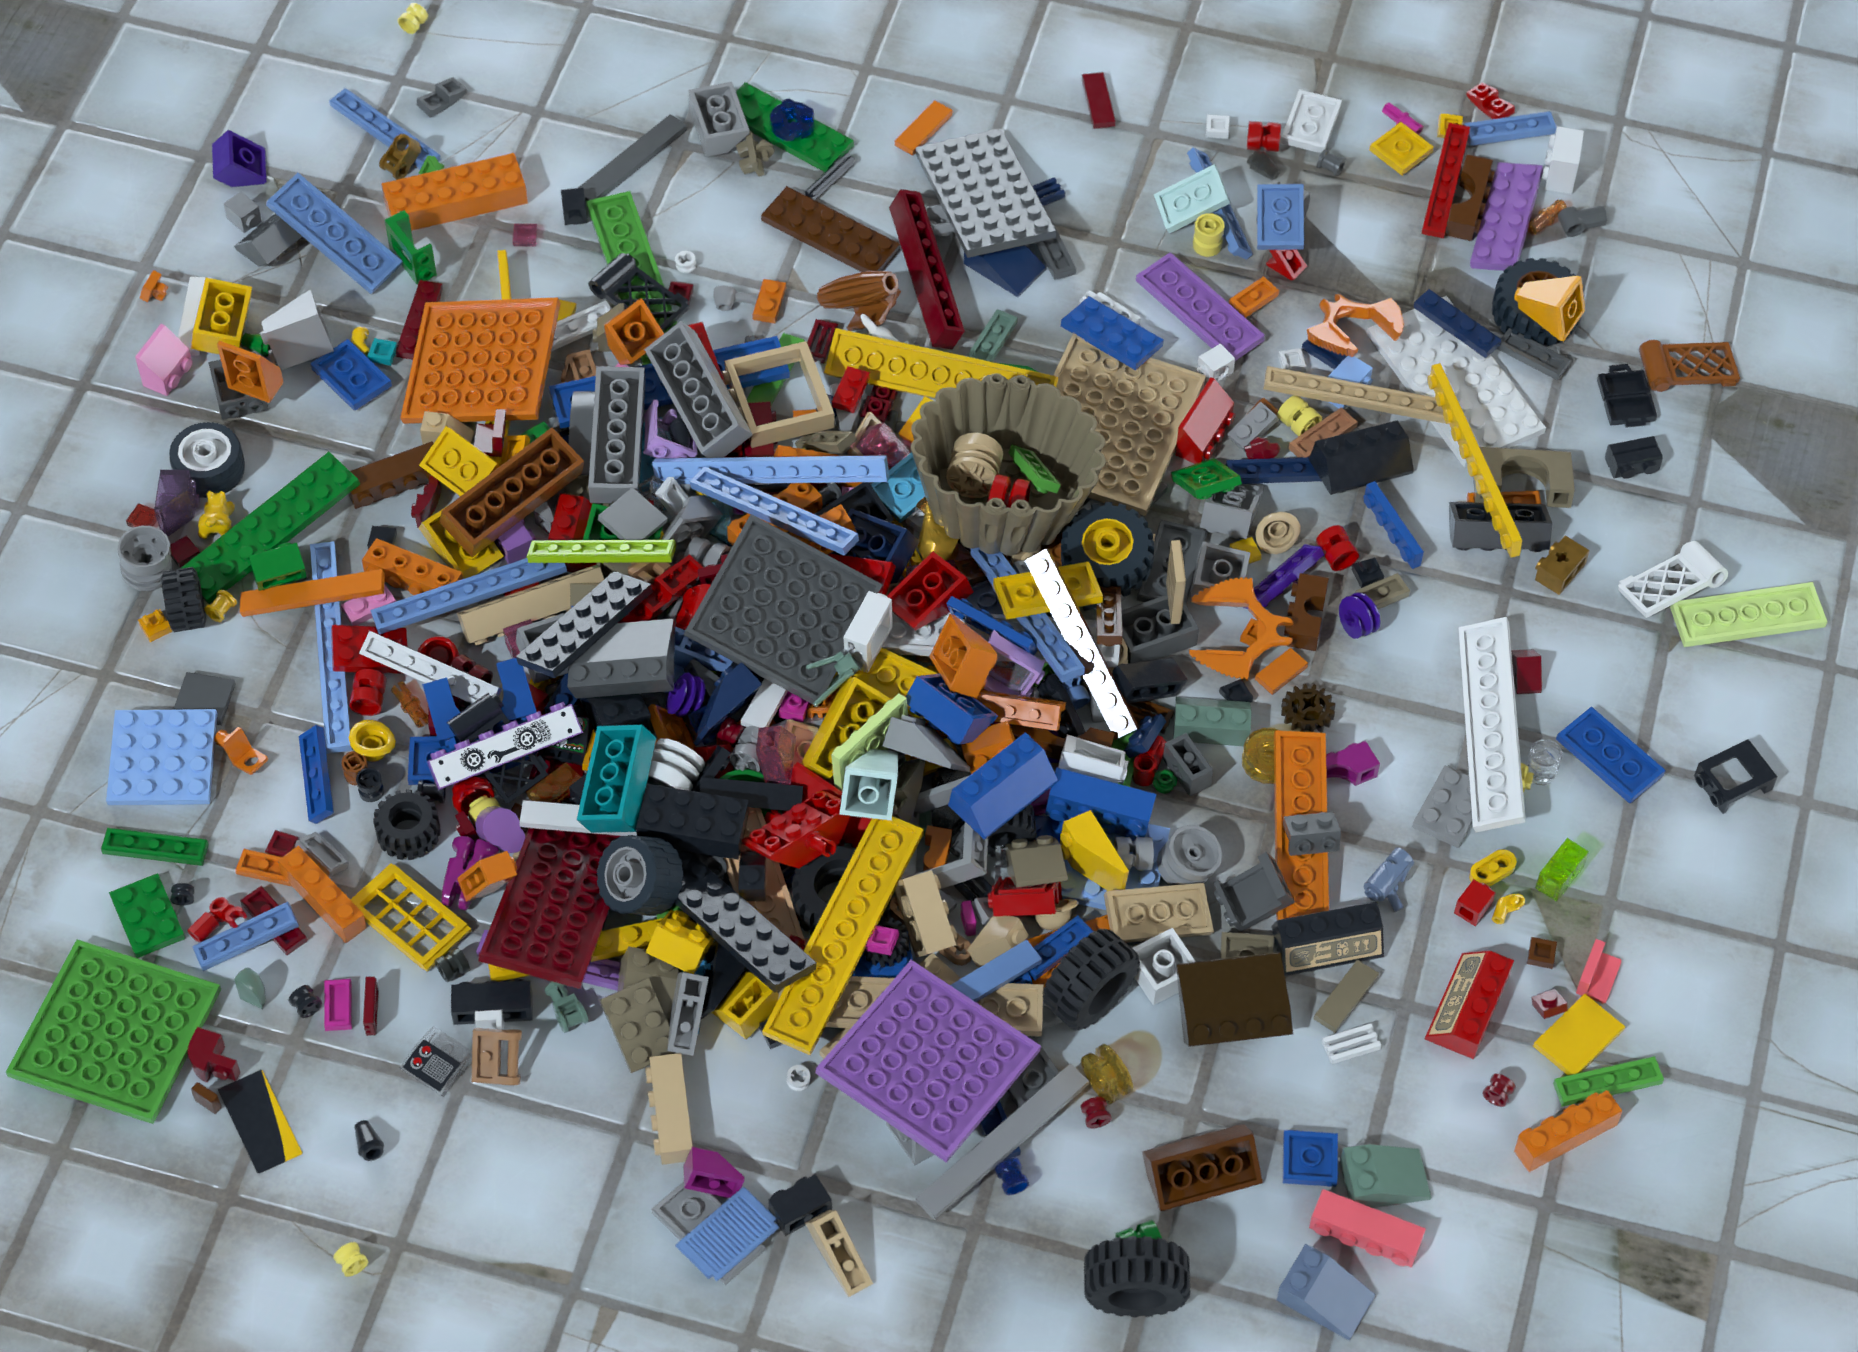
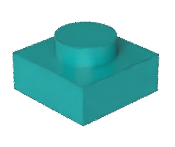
(382, 351)

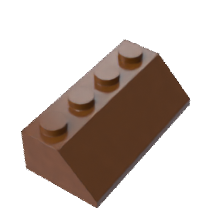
(1203, 1167)

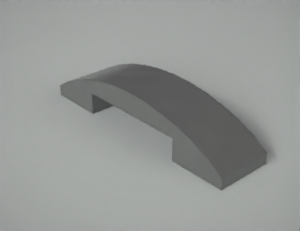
(581, 426)

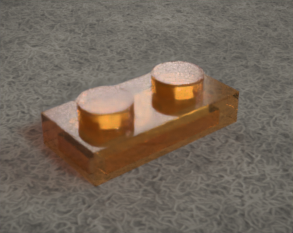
(554, 786)

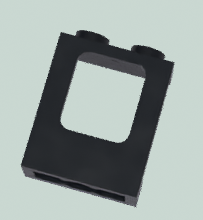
(1761, 773)

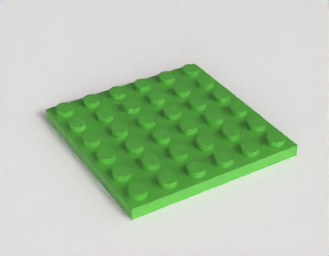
(113, 1031)

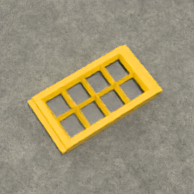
(410, 917)

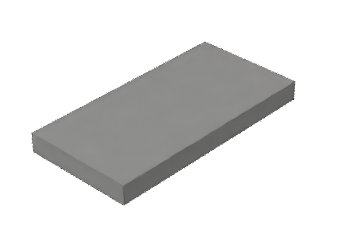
(685, 1210)

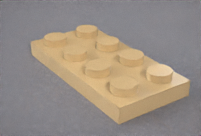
(1153, 910)

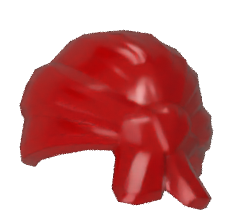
(439, 649)
(469, 790)

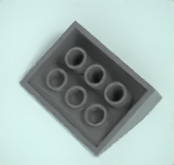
(627, 661)

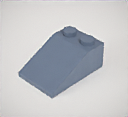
(1325, 1292)

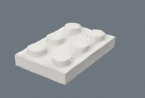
(1311, 121)

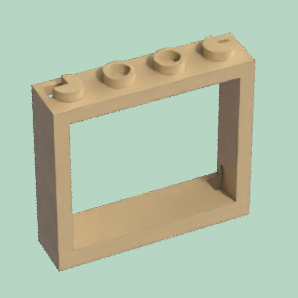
(787, 428)

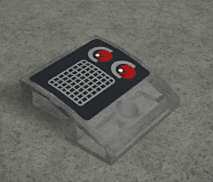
(437, 1061)

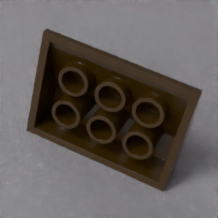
(1233, 999)

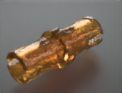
(1546, 216)
(410, 704)

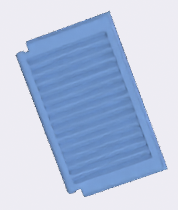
(728, 1234)

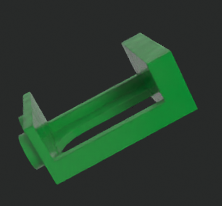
(400, 239)

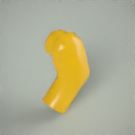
(1506, 905)

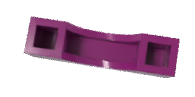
(1353, 764)

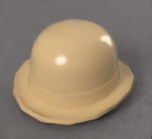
(1277, 532)
(1062, 916)

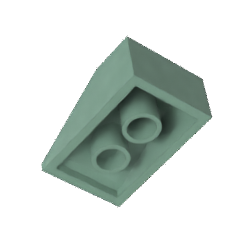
(1384, 1175)

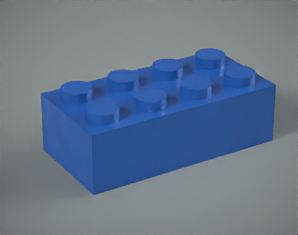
(1115, 806)

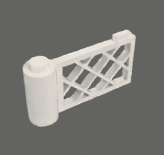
(1693, 559)

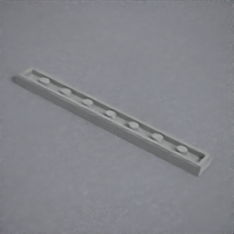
(1002, 1141)

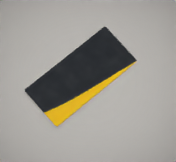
(260, 1121)

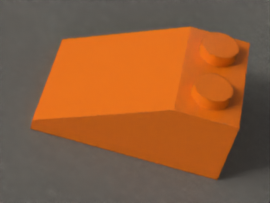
(250, 372)
(963, 657)

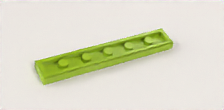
(601, 551)

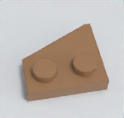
(578, 366)

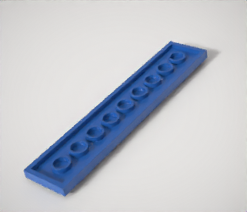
(562, 393)

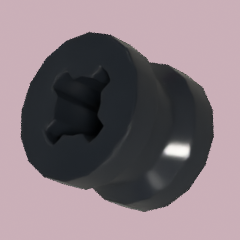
(305, 1001)

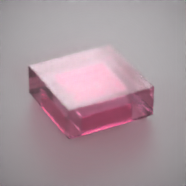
(525, 235)

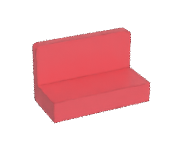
(1598, 974)

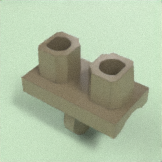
(756, 152)

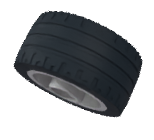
(210, 455)

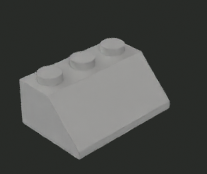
(717, 118)

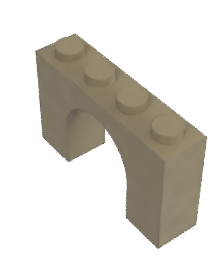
(1549, 467)

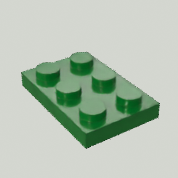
(1206, 478)
(147, 915)

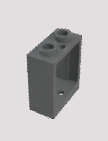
(234, 407)

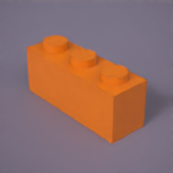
(487, 876)

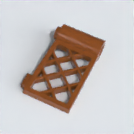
(1660, 369)

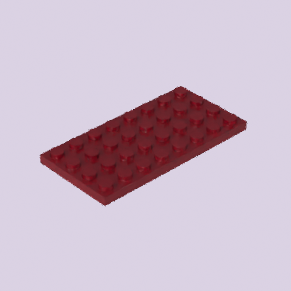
(550, 908)

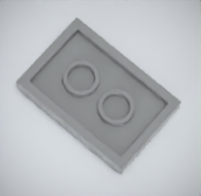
(1447, 808)

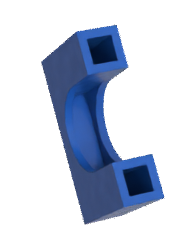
(516, 700)

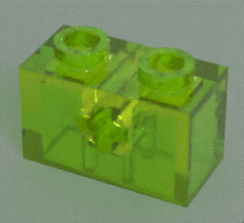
(1561, 869)

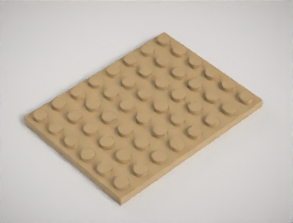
(1135, 415)

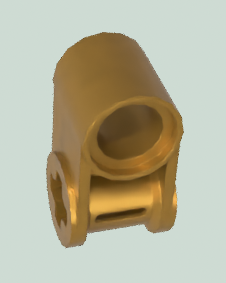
(399, 156)

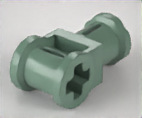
(566, 1006)

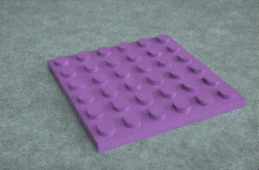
(928, 1060)

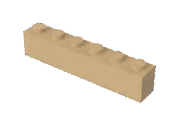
(531, 603)

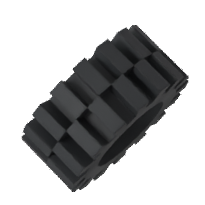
(900, 949)

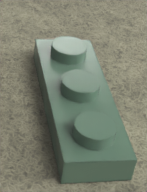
(993, 336)

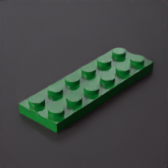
(818, 149)

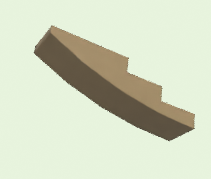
(908, 788)

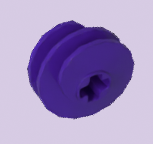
(1359, 615)
(687, 695)

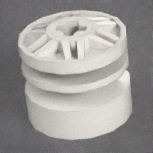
(674, 765)

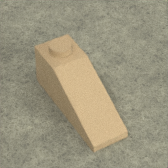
(839, 1251)

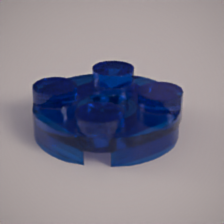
(792, 110)

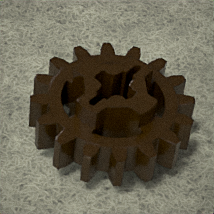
(1308, 709)

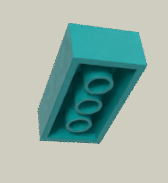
(616, 778)

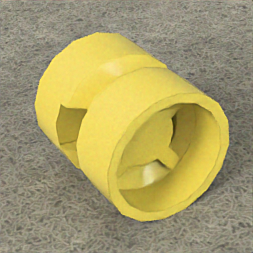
(1208, 235)
(1297, 415)

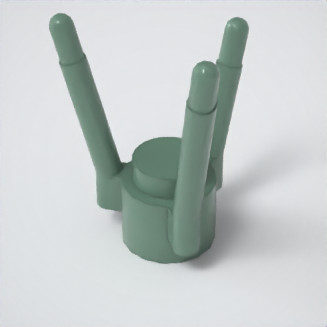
(845, 666)

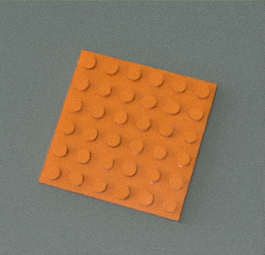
(481, 359)

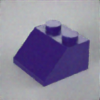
(238, 161)

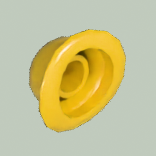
(372, 739)

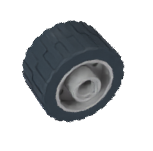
(639, 875)

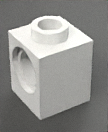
(1216, 363)

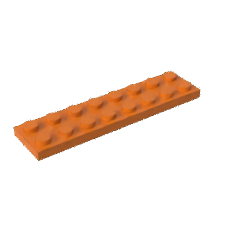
(1300, 790)

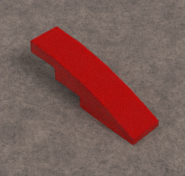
(666, 590)

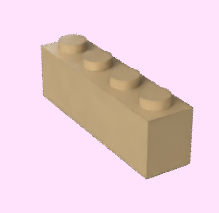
(670, 1107)

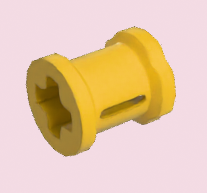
(220, 606)

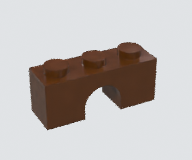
(1309, 595)

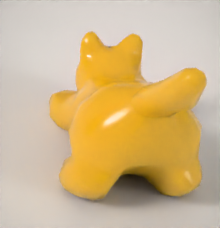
(215, 515)

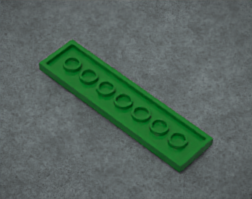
(272, 524)

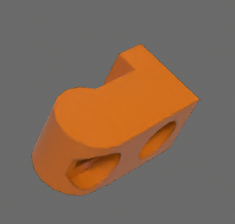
(939, 841)

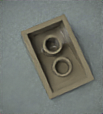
(639, 965)

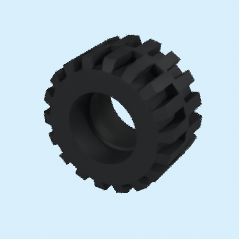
(183, 599)
(401, 808)
(1019, 827)

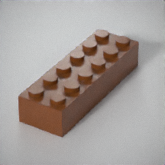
(511, 492)

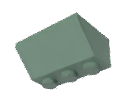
(1212, 720)

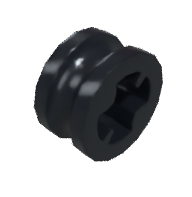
(182, 894)

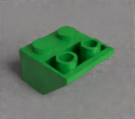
(277, 566)

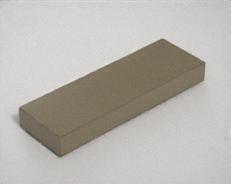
(1346, 996)

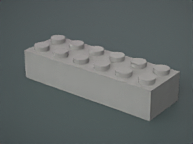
(698, 392)
(616, 433)

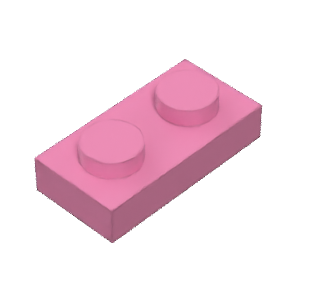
(359, 609)

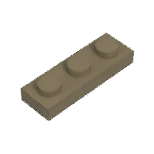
(827, 441)

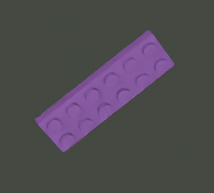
(1506, 216)
(1199, 306)

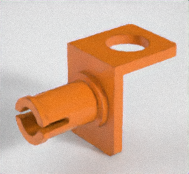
(239, 750)

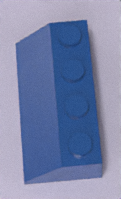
(1003, 786)

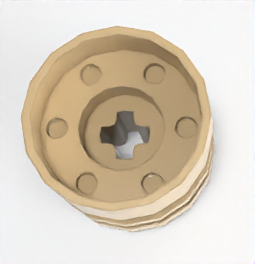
(974, 465)

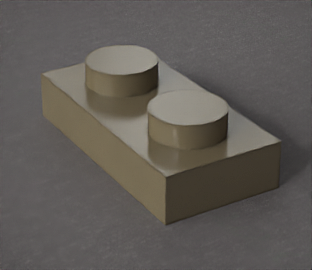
(1386, 591)

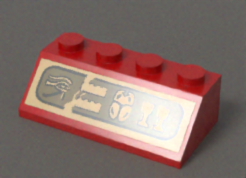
(1469, 1002)

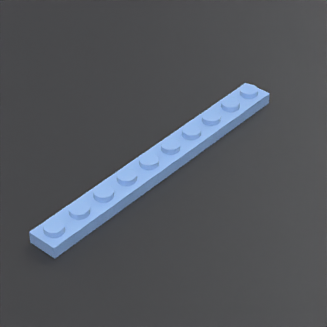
(779, 469)
(333, 683)

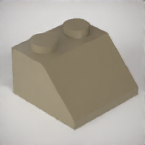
(1035, 861)

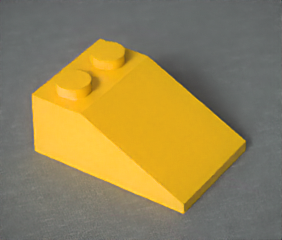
(453, 553)
(1092, 853)

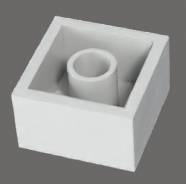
(1562, 160)
(1158, 965)

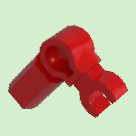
(219, 911)

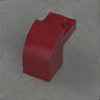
(206, 1057)

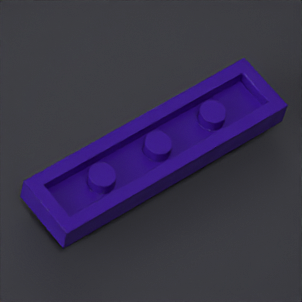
(1287, 573)

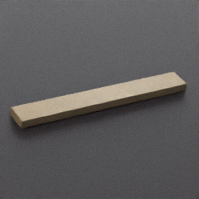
(1353, 394)

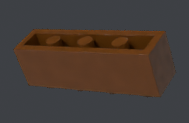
(390, 476)

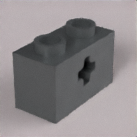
(1187, 764)

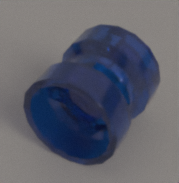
(1011, 1174)

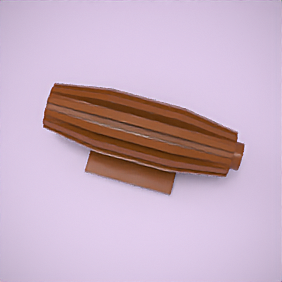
(866, 292)

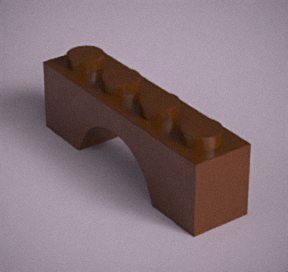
(1463, 216)
(1054, 745)

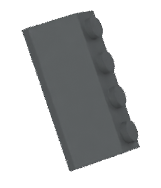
(268, 241)

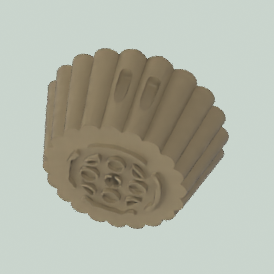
(1016, 415)

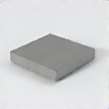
(632, 517)

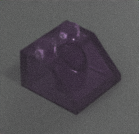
(175, 500)

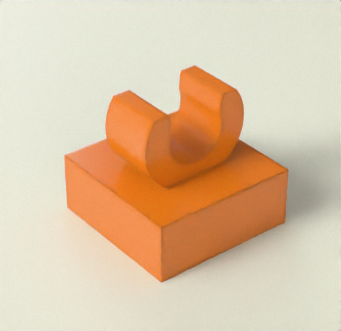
(153, 287)

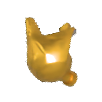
(935, 539)

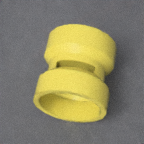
(413, 17)

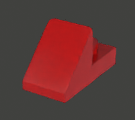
(1287, 263)

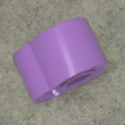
(500, 828)

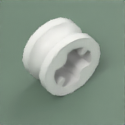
(687, 267)
(799, 1070)

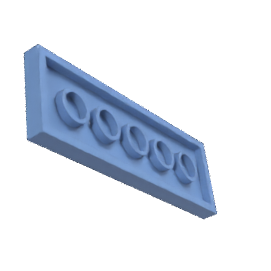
(334, 233)

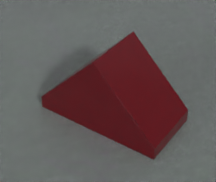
(1527, 671)

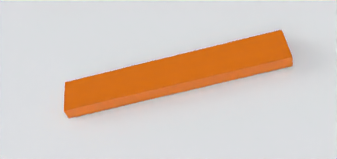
(312, 592)

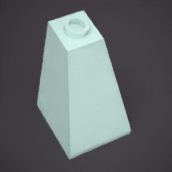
(870, 785)

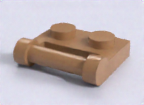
(487, 1056)

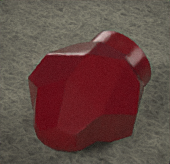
(1261, 449)

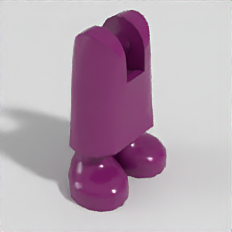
(464, 847)

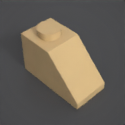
(434, 423)
(996, 938)

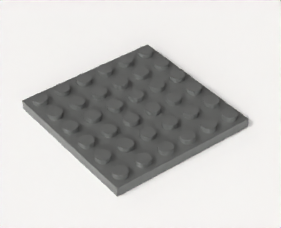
(780, 608)

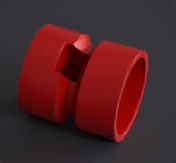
(1263, 136)
(1337, 548)
(368, 692)

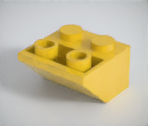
(680, 942)
(746, 1004)

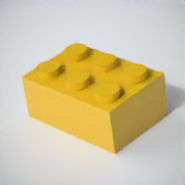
(220, 315)

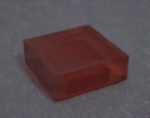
(142, 516)

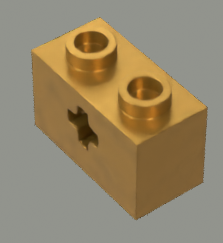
(1561, 564)

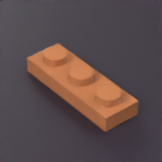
(1333, 425)

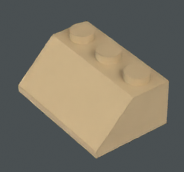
(925, 913)

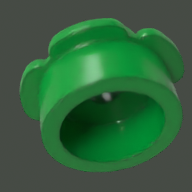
(1164, 786)

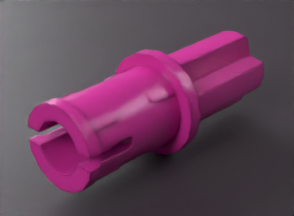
(1398, 116)

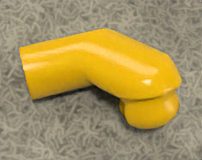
(358, 337)

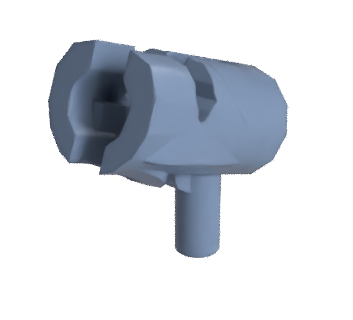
(1387, 876)

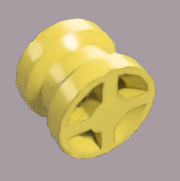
(350, 1259)

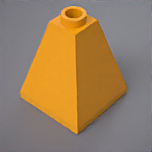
(1553, 303)

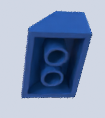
(951, 712)

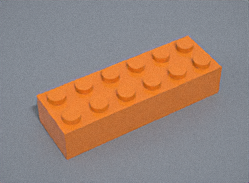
(457, 192)

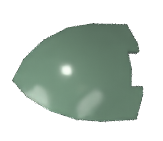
(250, 987)

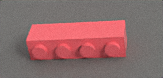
(1367, 1228)

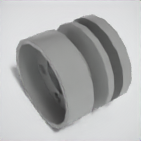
(144, 557)

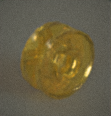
(1254, 756)
(1107, 1073)

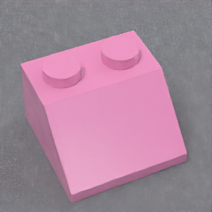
(163, 361)

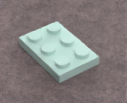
(1191, 198)

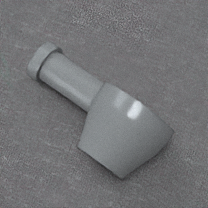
(725, 297)

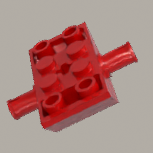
(801, 832)

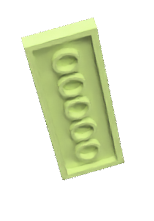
(1748, 614)

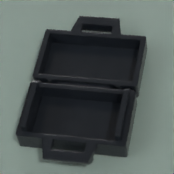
(1626, 396)

